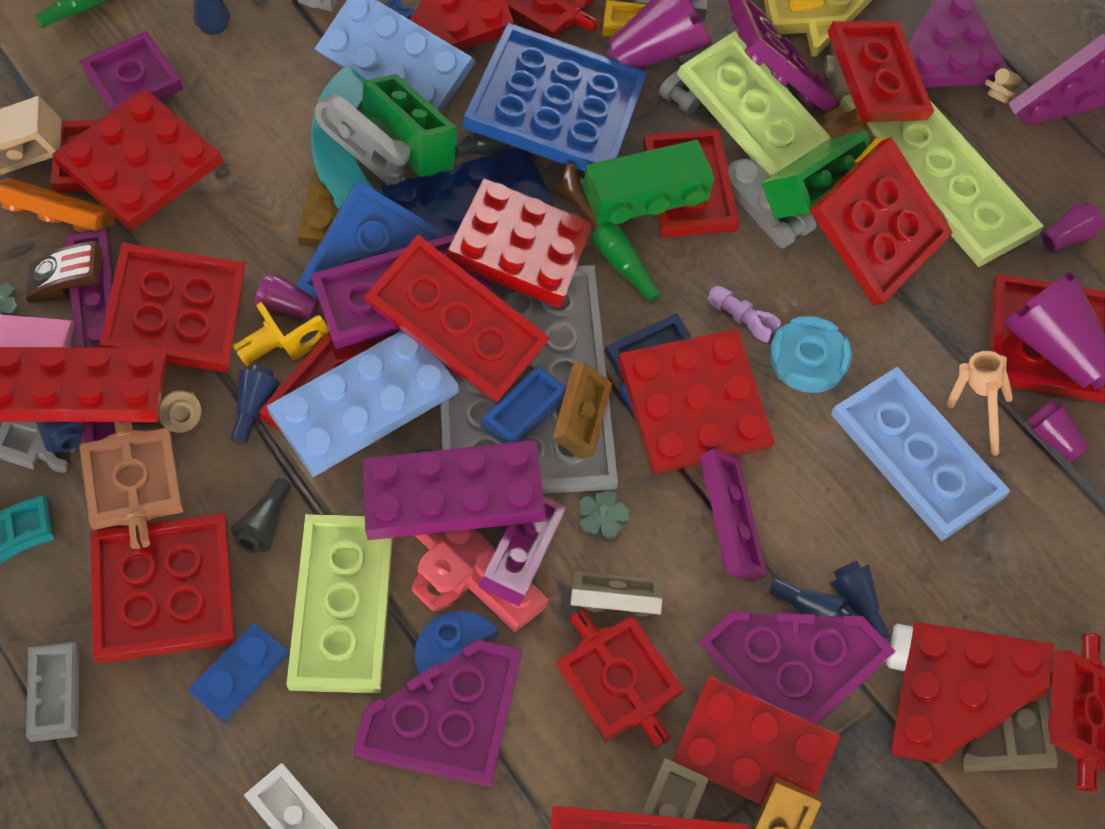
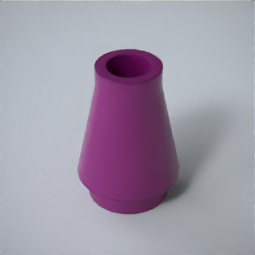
(1074, 227)
(285, 298)
(1058, 430)

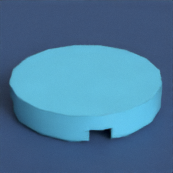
(810, 354)

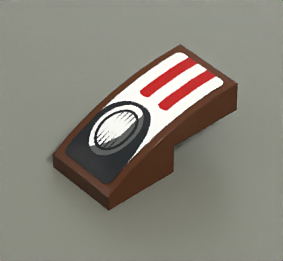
(63, 269)

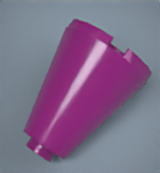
(659, 33)
(1064, 331)

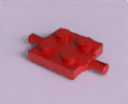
(553, 16)
(619, 678)
(1079, 709)

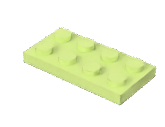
(752, 105)
(340, 607)

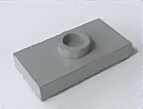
(52, 692)

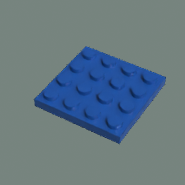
(554, 99)

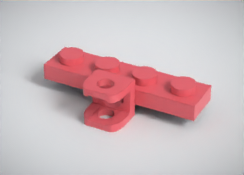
(457, 563)

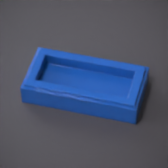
(524, 407)

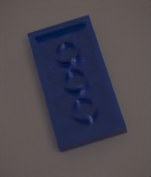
(449, 193)

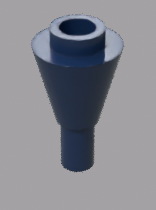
(254, 390)
(60, 435)
(858, 586)
(810, 601)

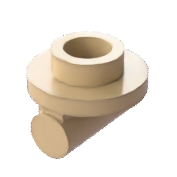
(1004, 85)
(179, 411)

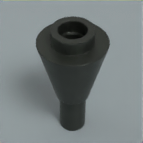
(479, 144)
(257, 527)

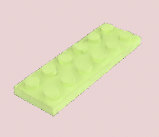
(967, 192)

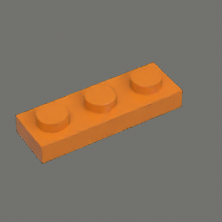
(54, 206)

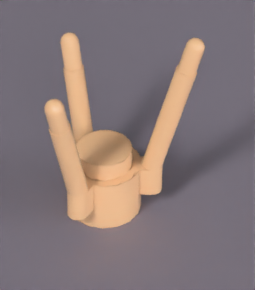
(985, 375)

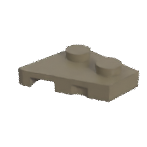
(1016, 743)

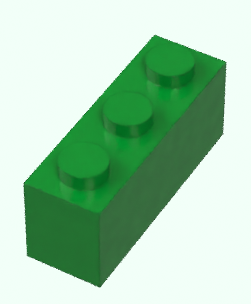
(411, 119)
(811, 176)
(648, 182)

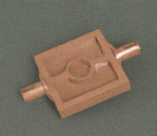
(130, 480)

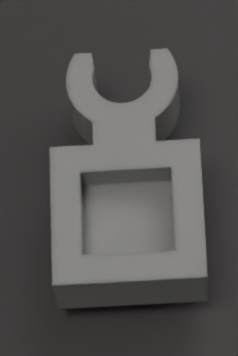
(24, 447)

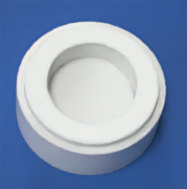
(901, 642)

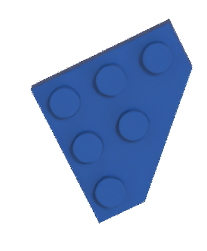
(365, 228)

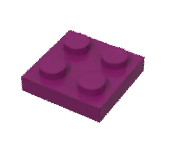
(129, 68)

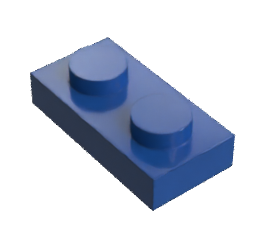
(238, 672)

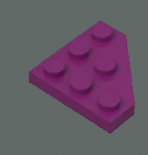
(955, 46)
(781, 56)
(1068, 89)
(797, 659)
(446, 718)

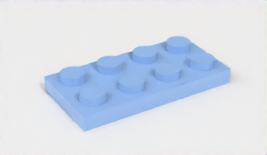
(384, 43)
(361, 401)
(920, 453)

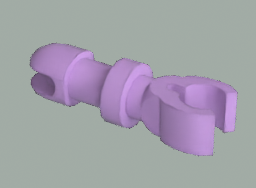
(757, 321)

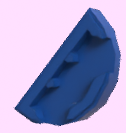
(449, 635)

